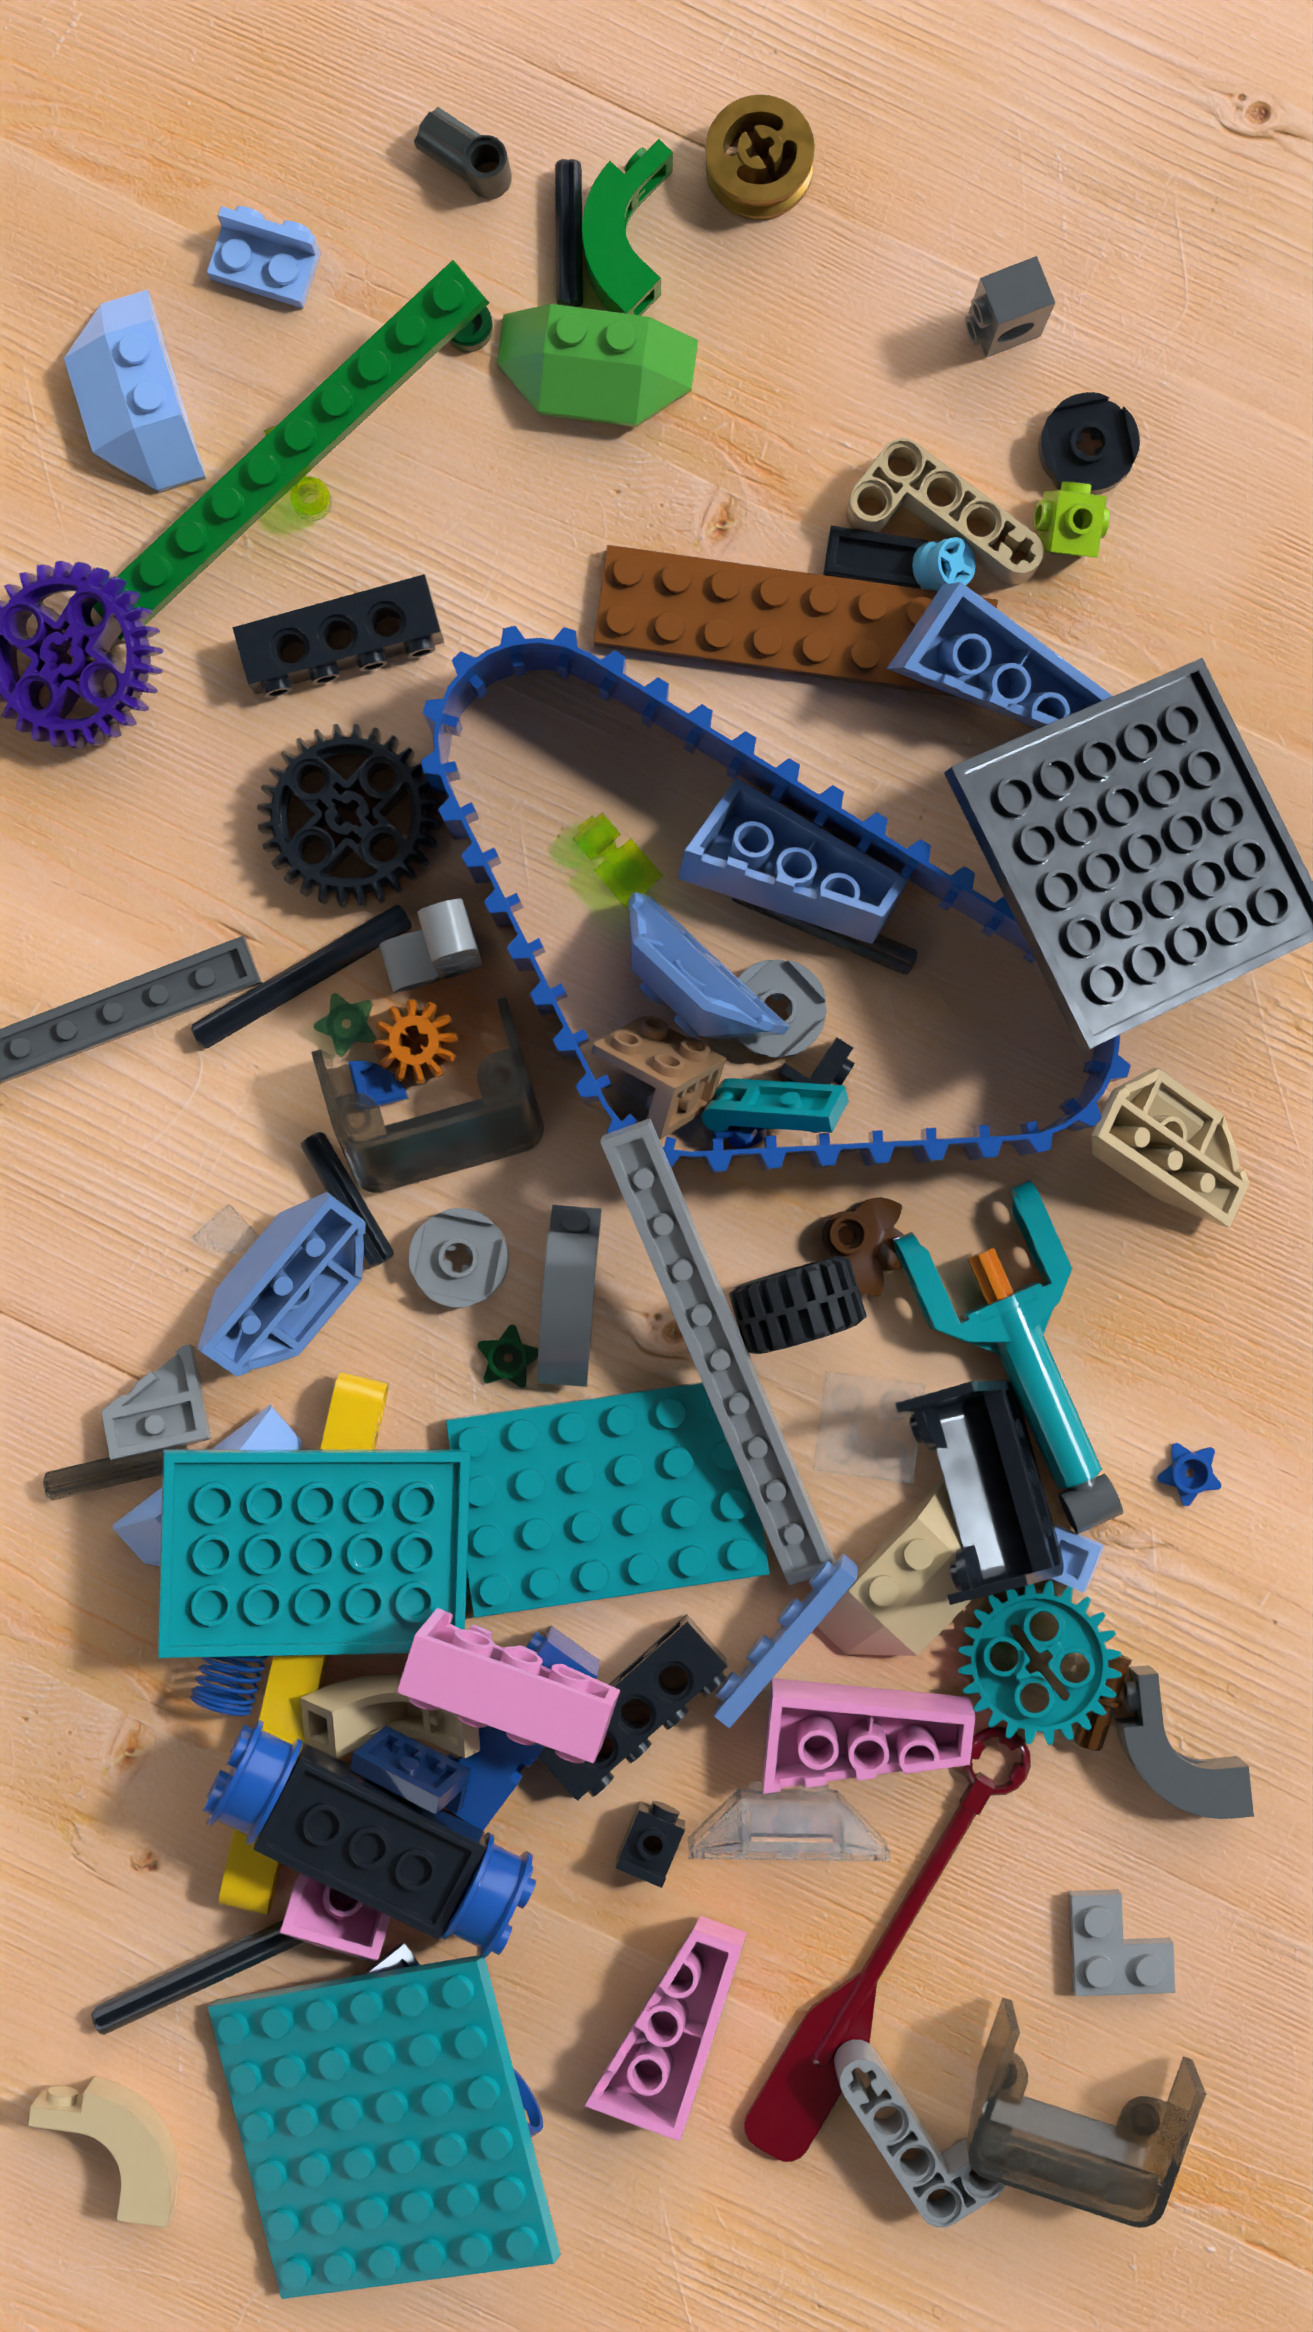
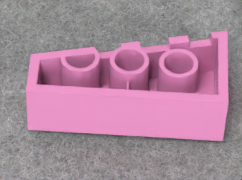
(859, 1732)

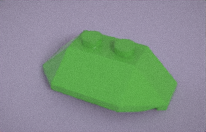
(595, 363)

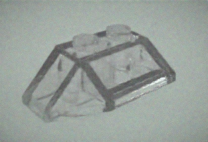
(787, 1826)

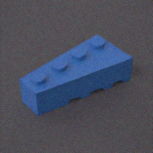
(500, 1760)

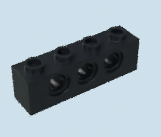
(264, 640)
(680, 1646)

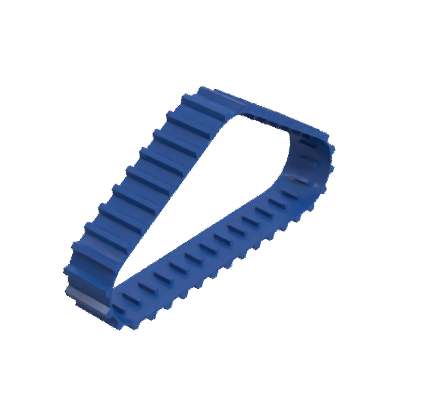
(956, 890)

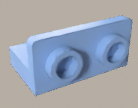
(264, 256)

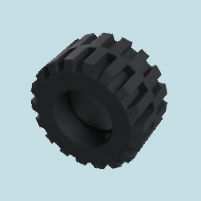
(798, 1305)

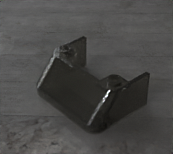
(444, 1141)
(1072, 2158)

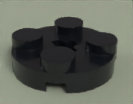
(1104, 422)

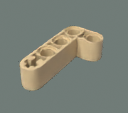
(949, 520)

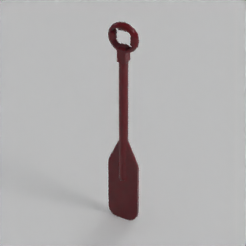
(804, 2078)

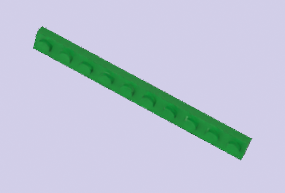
(303, 439)

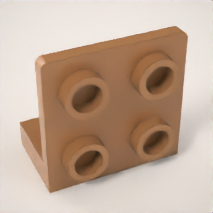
(676, 1066)

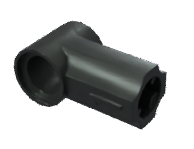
(463, 151)

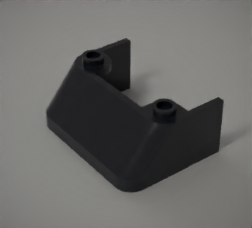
(990, 1487)

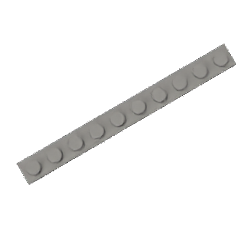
(717, 1349)

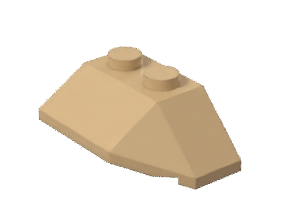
(1172, 1146)
(902, 1586)

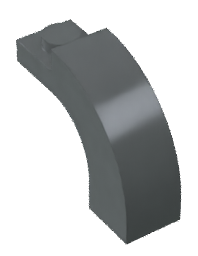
(568, 1295)
(1199, 1786)

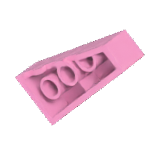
(507, 1689)
(667, 2047)

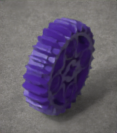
(90, 650)

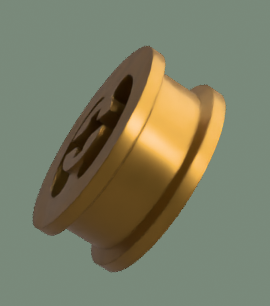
(778, 135)

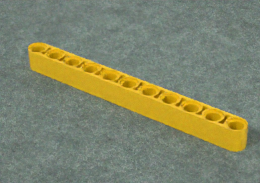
(249, 1875)

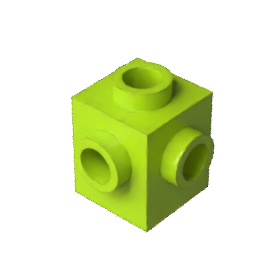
(1071, 520)

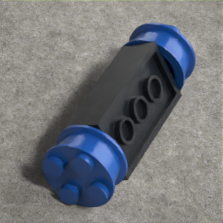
(370, 1841)

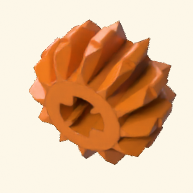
(426, 1029)

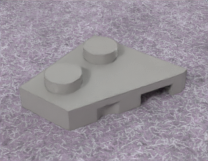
(160, 1410)

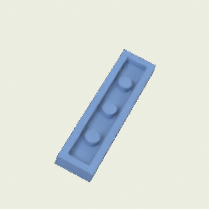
(797, 1624)

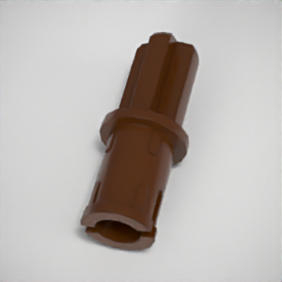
(1095, 1737)

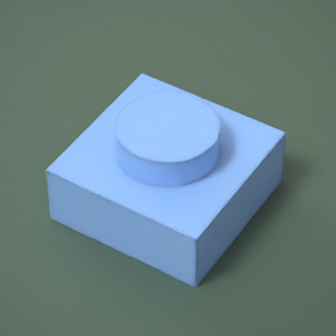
(1079, 1558)

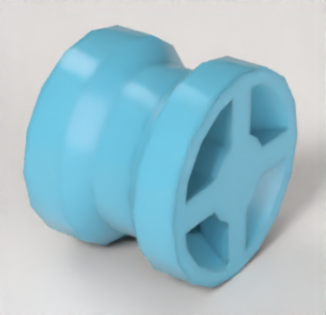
(943, 563)

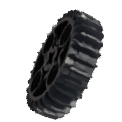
(380, 758)

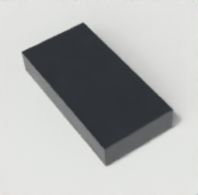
(871, 556)

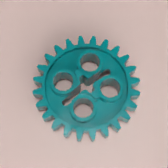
(1003, 1690)

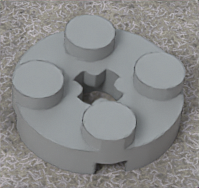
(805, 1010)
(435, 1273)

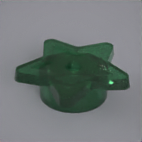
(345, 1037)

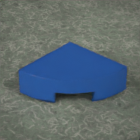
(377, 1083)

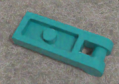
(775, 1105)

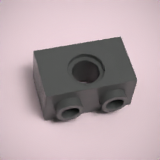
(1010, 307)

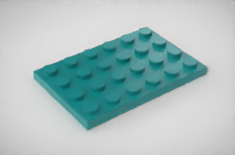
(604, 1500)
(309, 1549)

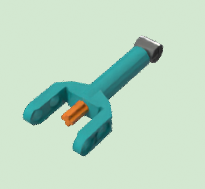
(1014, 1329)

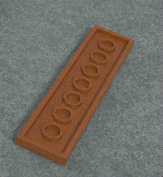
(758, 617)

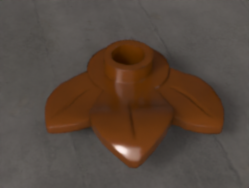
(872, 1243)

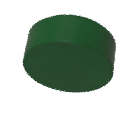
(475, 333)

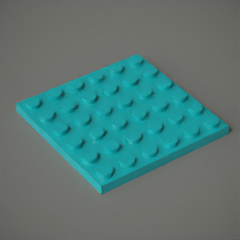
(384, 2129)

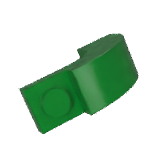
(613, 267)

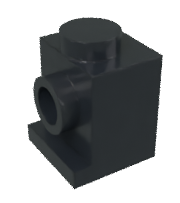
(641, 1861)

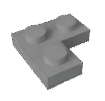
(1104, 1960)

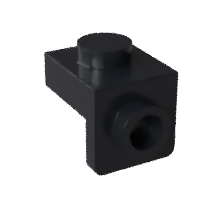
(832, 1068)

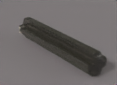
(103, 1474)

